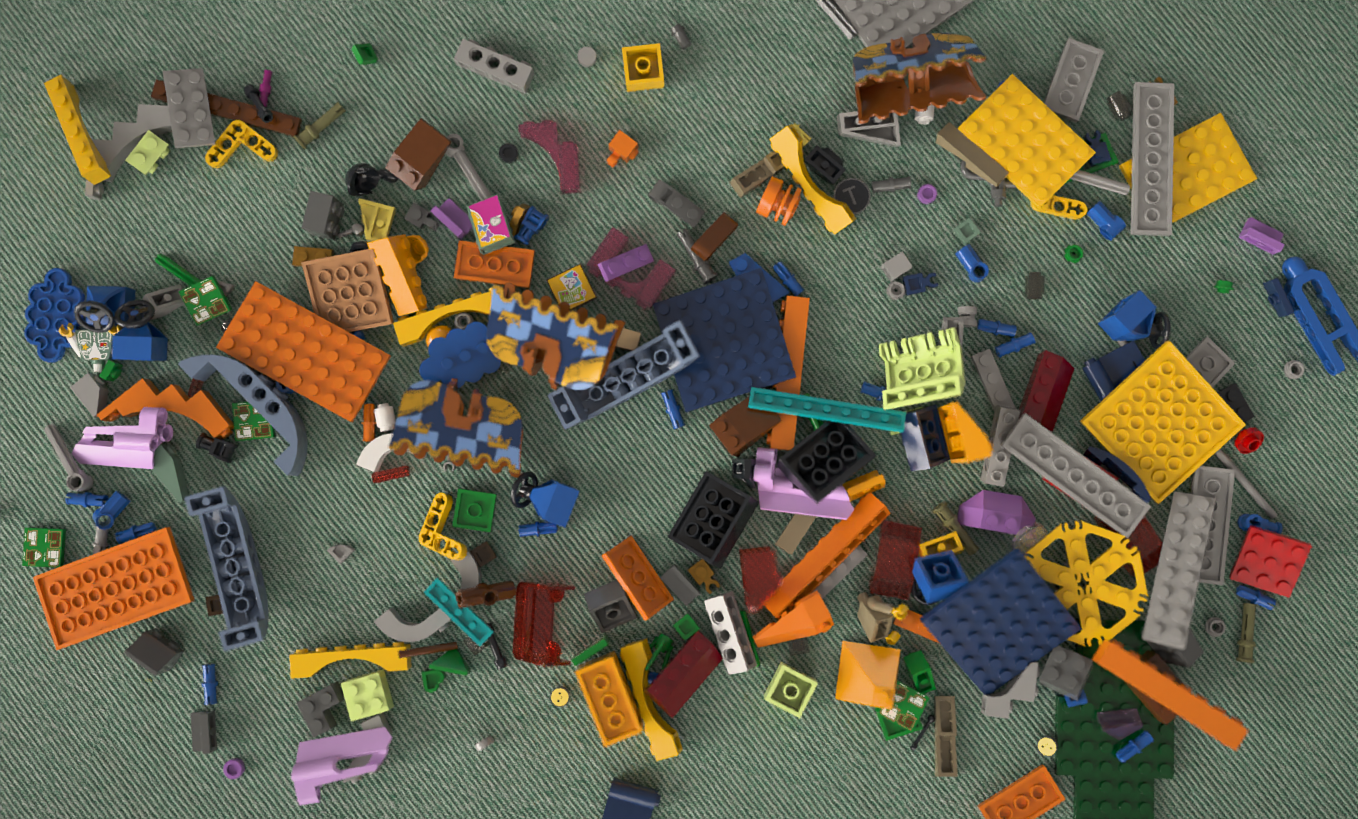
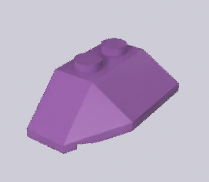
(996, 512)

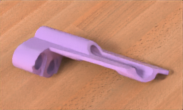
(131, 445)
(781, 495)
(318, 760)

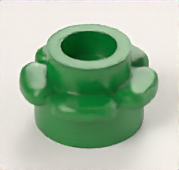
(1078, 253)
(1223, 286)

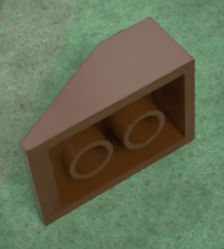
(418, 155)
(743, 427)

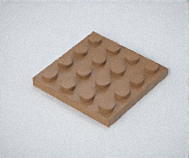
(349, 290)

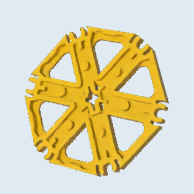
(1097, 573)

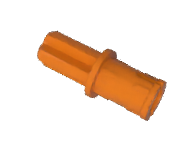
(368, 422)

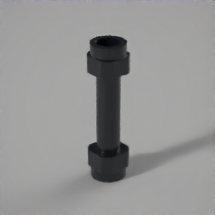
(263, 112)
(500, 661)

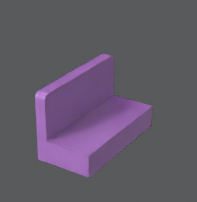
(453, 218)
(1262, 236)

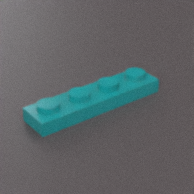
(463, 617)

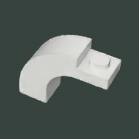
(375, 452)

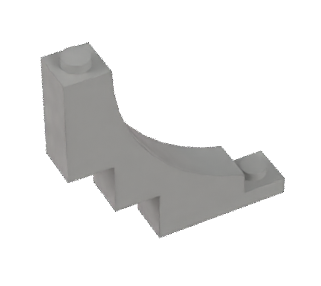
(124, 140)

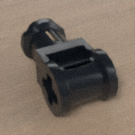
(219, 448)

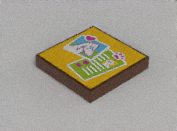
(572, 287)

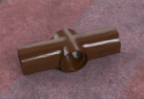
(485, 594)

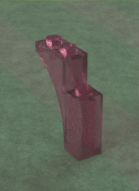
(564, 155)

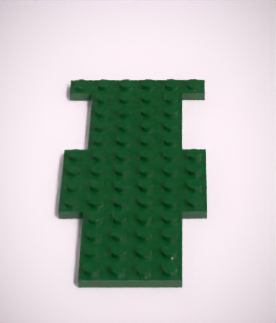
(1101, 781)

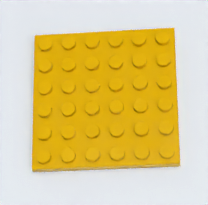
(1163, 421)

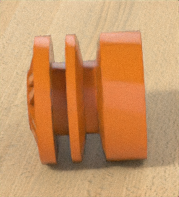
(779, 201)

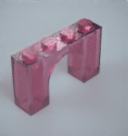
(644, 292)

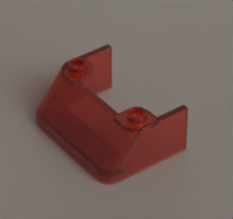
(759, 576)
(535, 623)

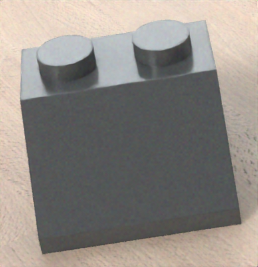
(610, 606)
(154, 652)

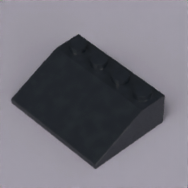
(825, 459)
(713, 519)

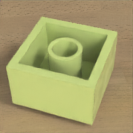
(790, 689)
(367, 695)

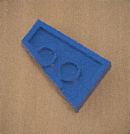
(746, 264)

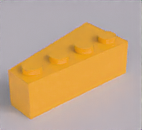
(399, 273)

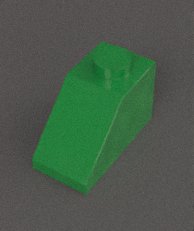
(919, 672)

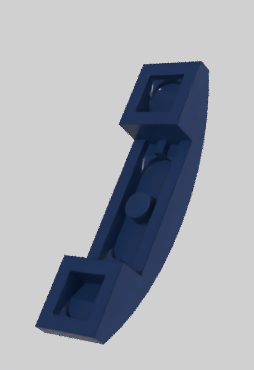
(1120, 469)

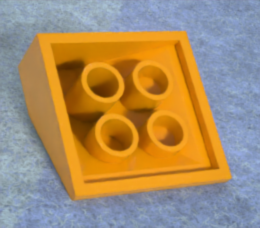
(868, 674)

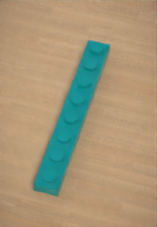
(827, 409)

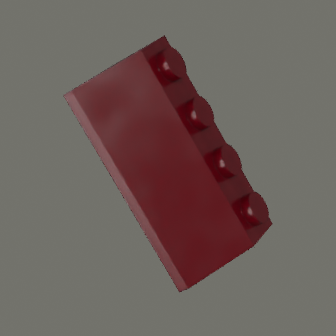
(1047, 389)
(684, 674)

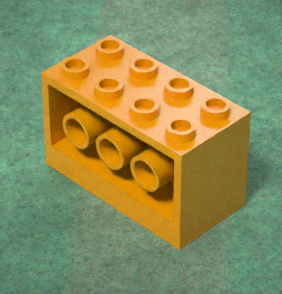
(609, 698)

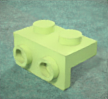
(148, 153)

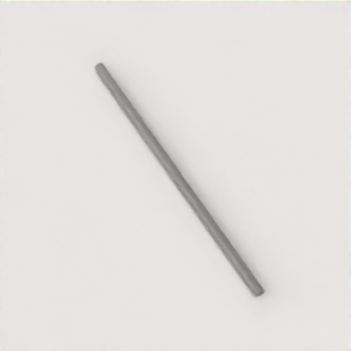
(1240, 477)

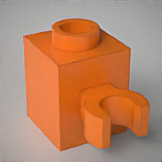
(623, 148)

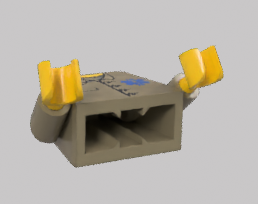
(877, 618)

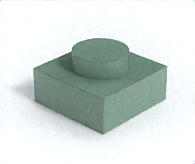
(966, 231)

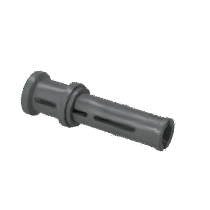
(702, 267)

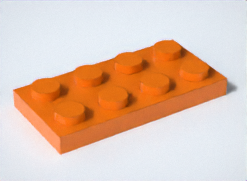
(497, 267)
(638, 578)
(1024, 798)

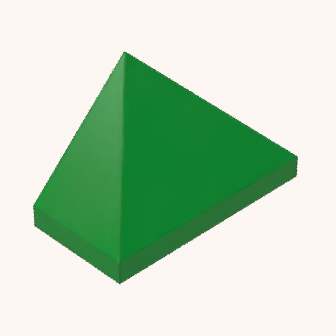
(451, 662)

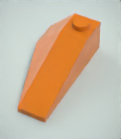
(805, 620)

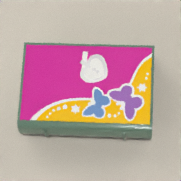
(490, 224)

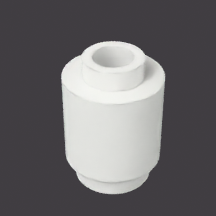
(926, 116)
(385, 417)

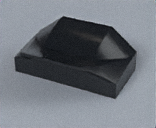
(825, 164)
(743, 470)

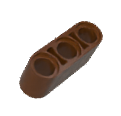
(714, 236)

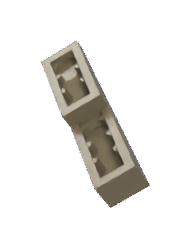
(976, 159)
(757, 174)
(794, 532)
(945, 736)

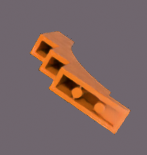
(200, 407)

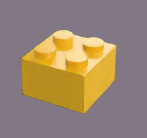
(643, 67)

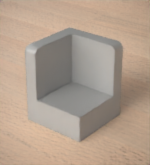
(896, 266)

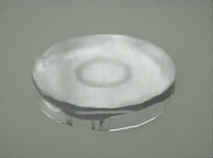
(1028, 537)

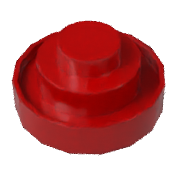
(1249, 440)

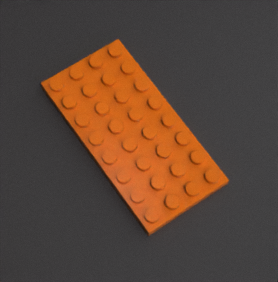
(303, 351)
(113, 588)

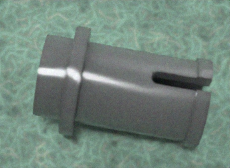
(681, 37)

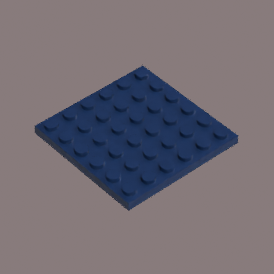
(734, 336)
(1000, 622)

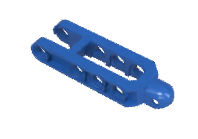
(1345, 328)

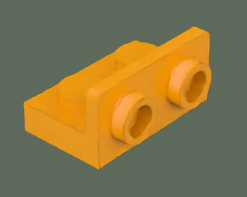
(864, 484)

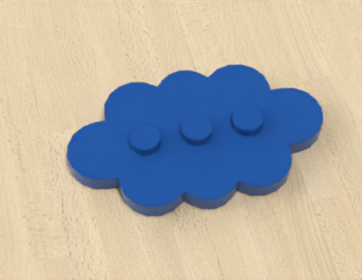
(49, 309)
(460, 356)

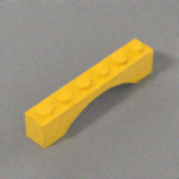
(66, 106)
(789, 146)
(414, 329)
(308, 663)
(663, 738)

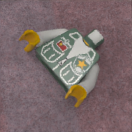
(91, 345)

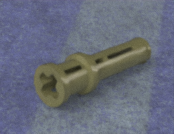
(312, 131)
(950, 520)
(1246, 644)

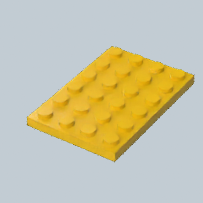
(1027, 140)
(1204, 166)

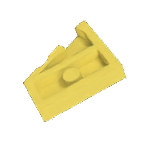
(376, 219)

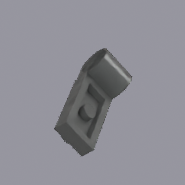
(676, 203)

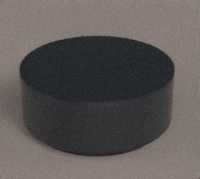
(508, 153)

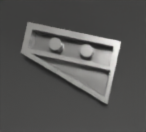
(876, 130)

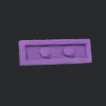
(625, 262)

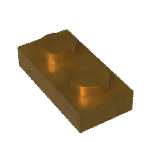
(306, 253)

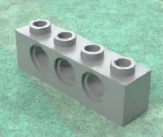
(469, 49)
(996, 467)
(737, 640)

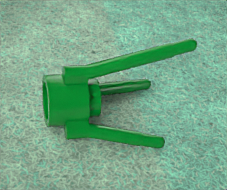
(661, 644)

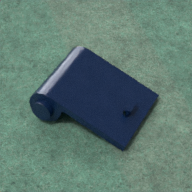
(1112, 368)
(630, 801)

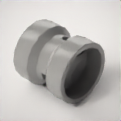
(968, 314)

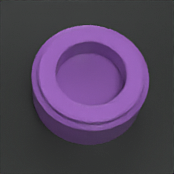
(927, 194)
(234, 768)

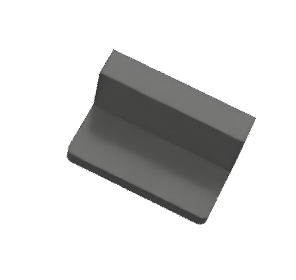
(680, 585)
(203, 731)

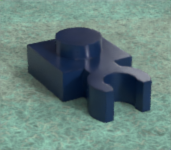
(1102, 154)
(916, 283)

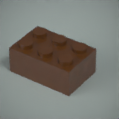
(1159, 711)

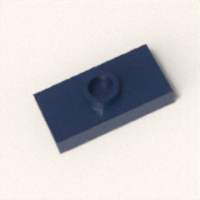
(1278, 297)

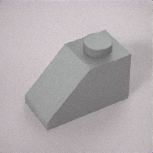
(164, 300)
(91, 392)

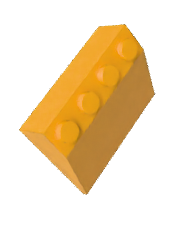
(962, 435)

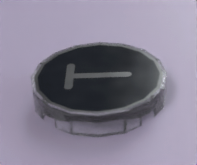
(853, 193)

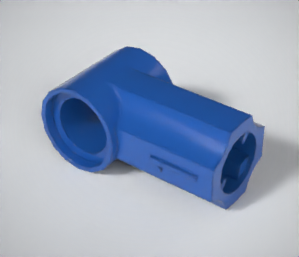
(1109, 224)
(971, 261)
(112, 509)

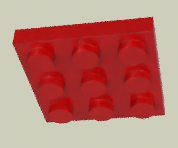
(1270, 561)

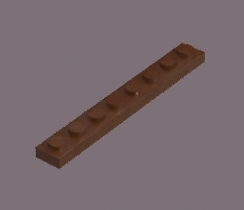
(241, 111)

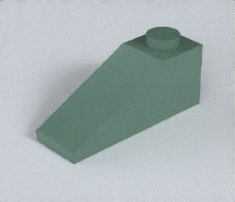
(170, 471)

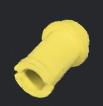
(804, 136)

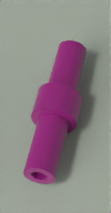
(265, 88)

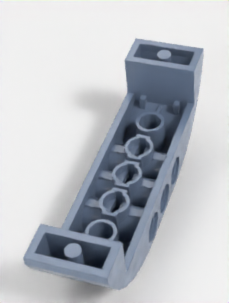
(627, 377)
(285, 421)
(233, 566)

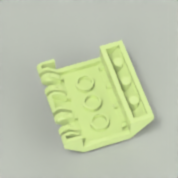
(923, 370)

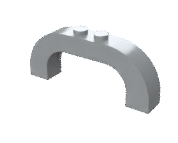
(399, 629)

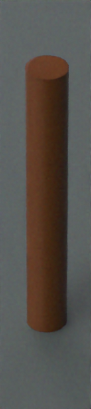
(427, 650)

